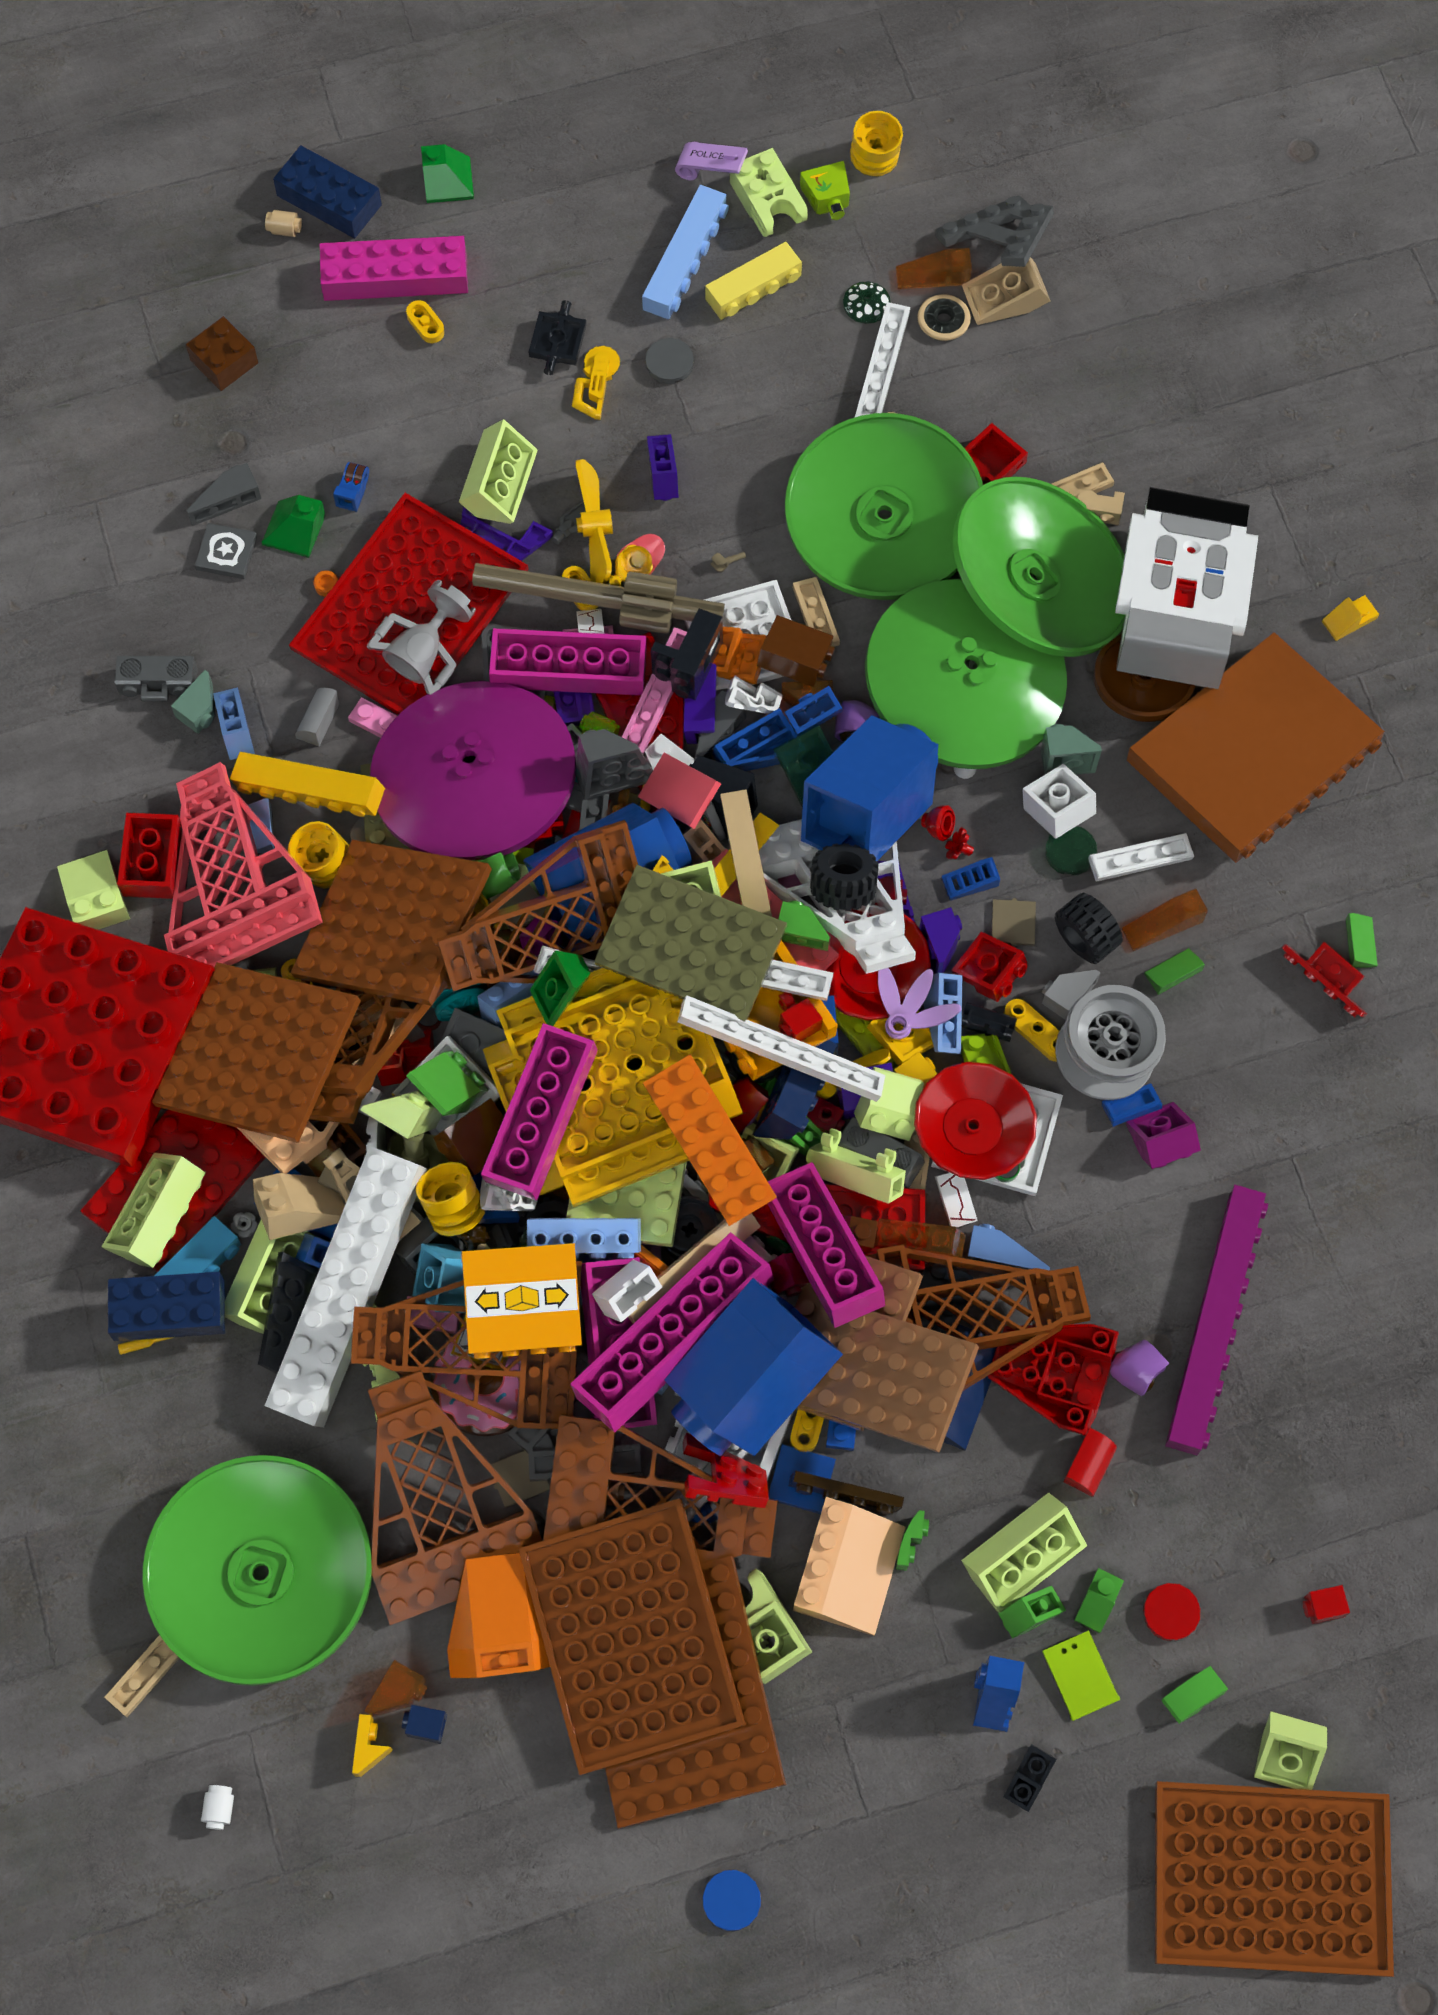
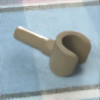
(720, 563)

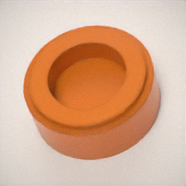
(324, 582)

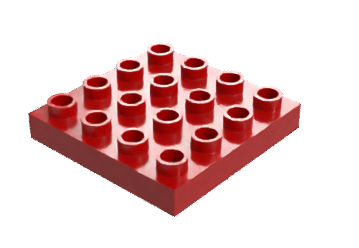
(89, 1032)

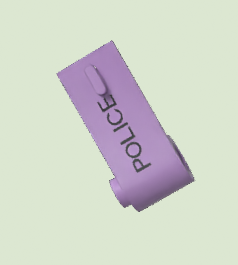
(709, 157)

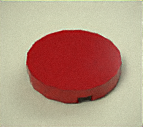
(1171, 1612)

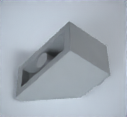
(1067, 989)

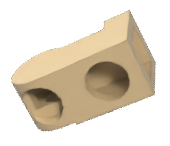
(1105, 507)

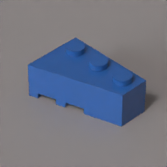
(754, 745)
(998, 1691)

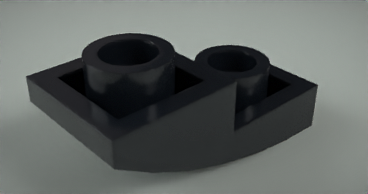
(1029, 1778)

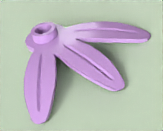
(906, 1013)

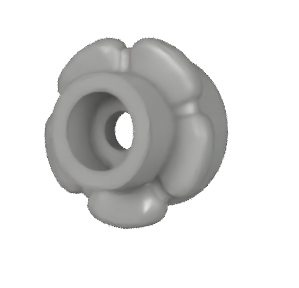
(249, 1229)

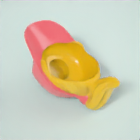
(638, 556)

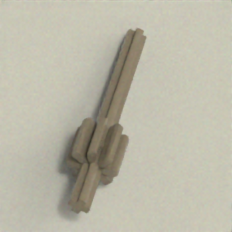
(643, 602)

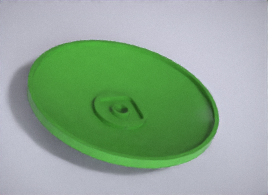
(873, 467)
(1040, 530)
(973, 714)
(205, 1560)

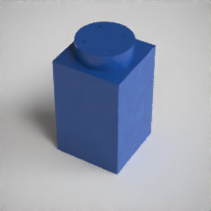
(870, 788)
(651, 837)
(749, 1371)

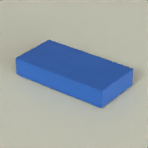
(1132, 1106)

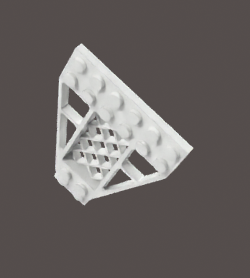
(873, 940)

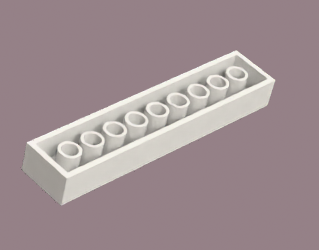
(346, 1279)

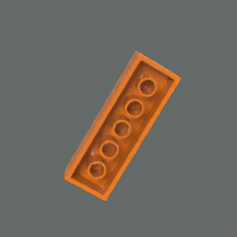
(709, 1140)

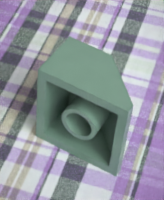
(1069, 747)

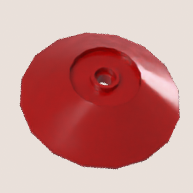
(858, 992)
(979, 1096)

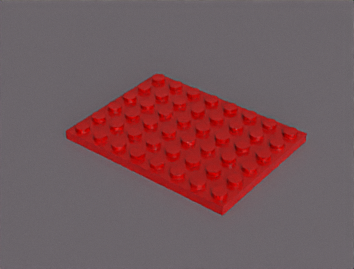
(391, 577)

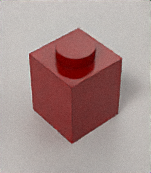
(1326, 1604)

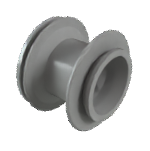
(1138, 1035)

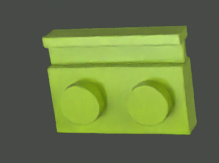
(983, 1050)

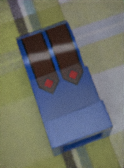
(351, 486)

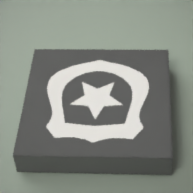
(226, 551)

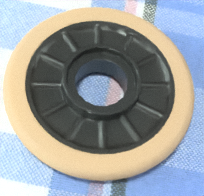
(940, 329)

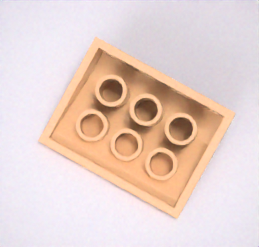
(849, 1567)

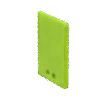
(1080, 1675)

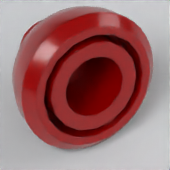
(939, 822)

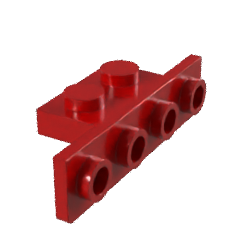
(1331, 971)

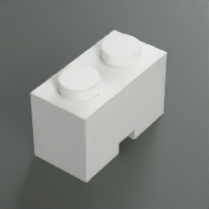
(626, 1290)

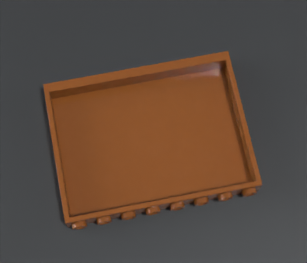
(1255, 747)

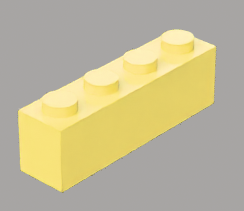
(753, 280)

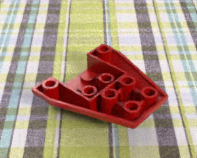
(1062, 1374)

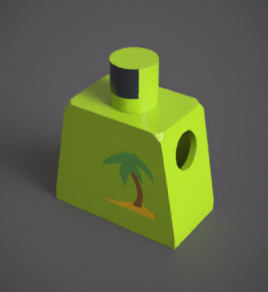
(827, 189)

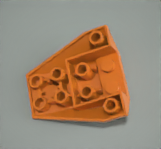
(495, 1621)

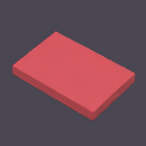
(679, 790)

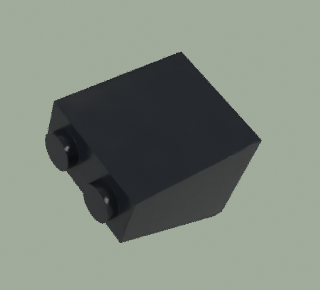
(731, 780)

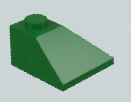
(446, 174)
(295, 525)
(559, 984)

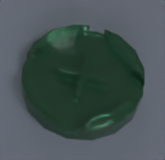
(1071, 851)

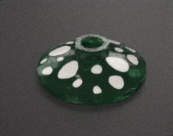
(863, 309)

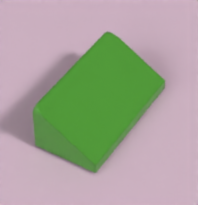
(1361, 940)
(1174, 971)

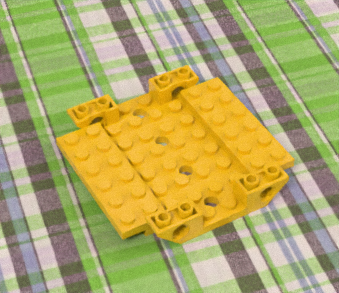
(615, 1125)

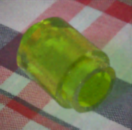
(597, 722)

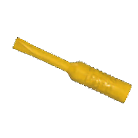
(137, 1345)

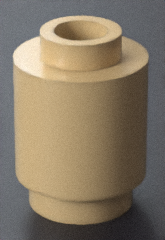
(283, 223)

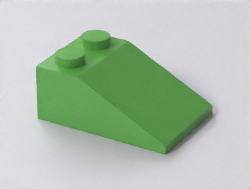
(449, 1083)

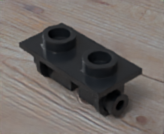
(988, 1022)

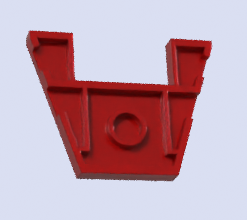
(731, 1477)

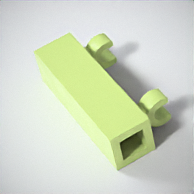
(856, 1171)

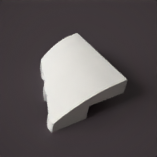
(747, 697)
(503, 1200)

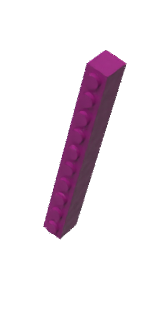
(1215, 1321)

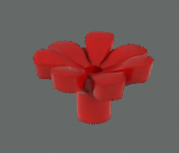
(959, 845)

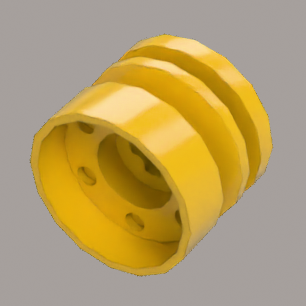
(876, 143)
(318, 852)
(450, 1198)

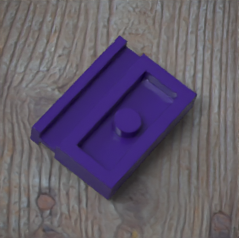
(573, 706)

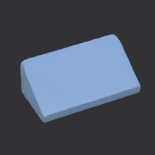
(263, 810)

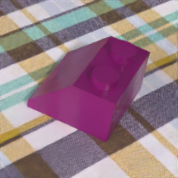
(1164, 1136)

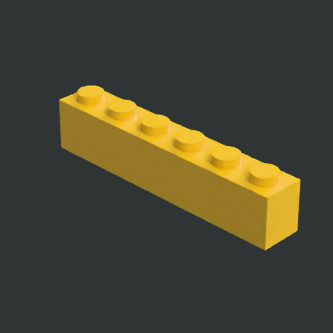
(307, 784)

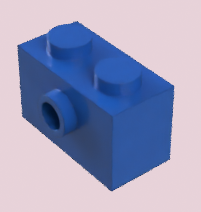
(813, 710)

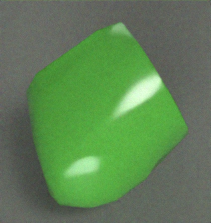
(503, 875)

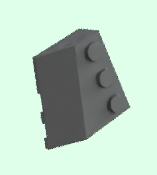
(608, 764)

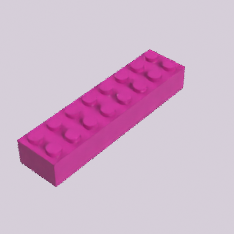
(655, 1344)

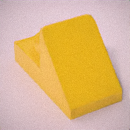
(1349, 617)
(365, 1754)

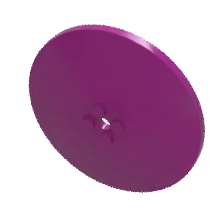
(482, 806)

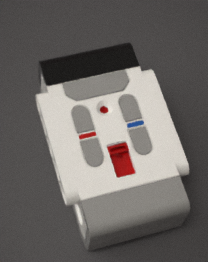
(1184, 587)

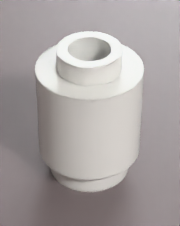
(217, 1807)

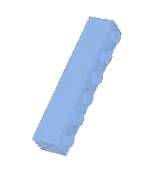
(684, 252)

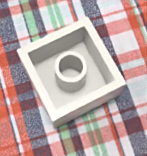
(1059, 801)

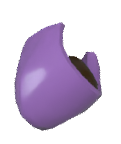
(851, 718)
(1138, 1366)

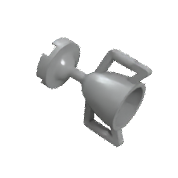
(417, 647)

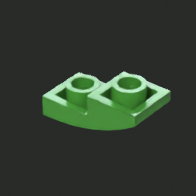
(917, 1528)
(1194, 1694)

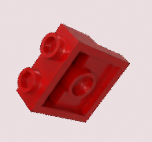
(991, 966)

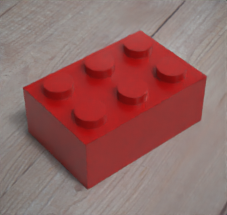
(149, 855)

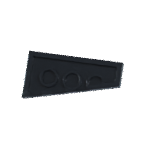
(287, 1300)

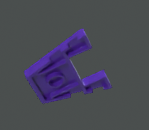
(532, 539)

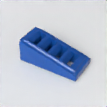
(968, 871)

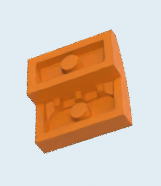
(739, 655)

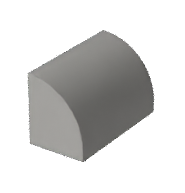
(318, 716)

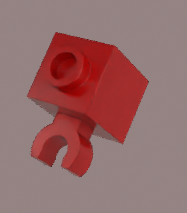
(798, 1019)

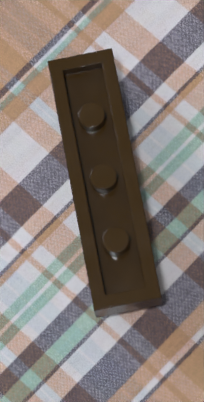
(857, 1495)

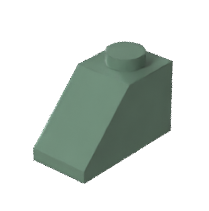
(196, 704)

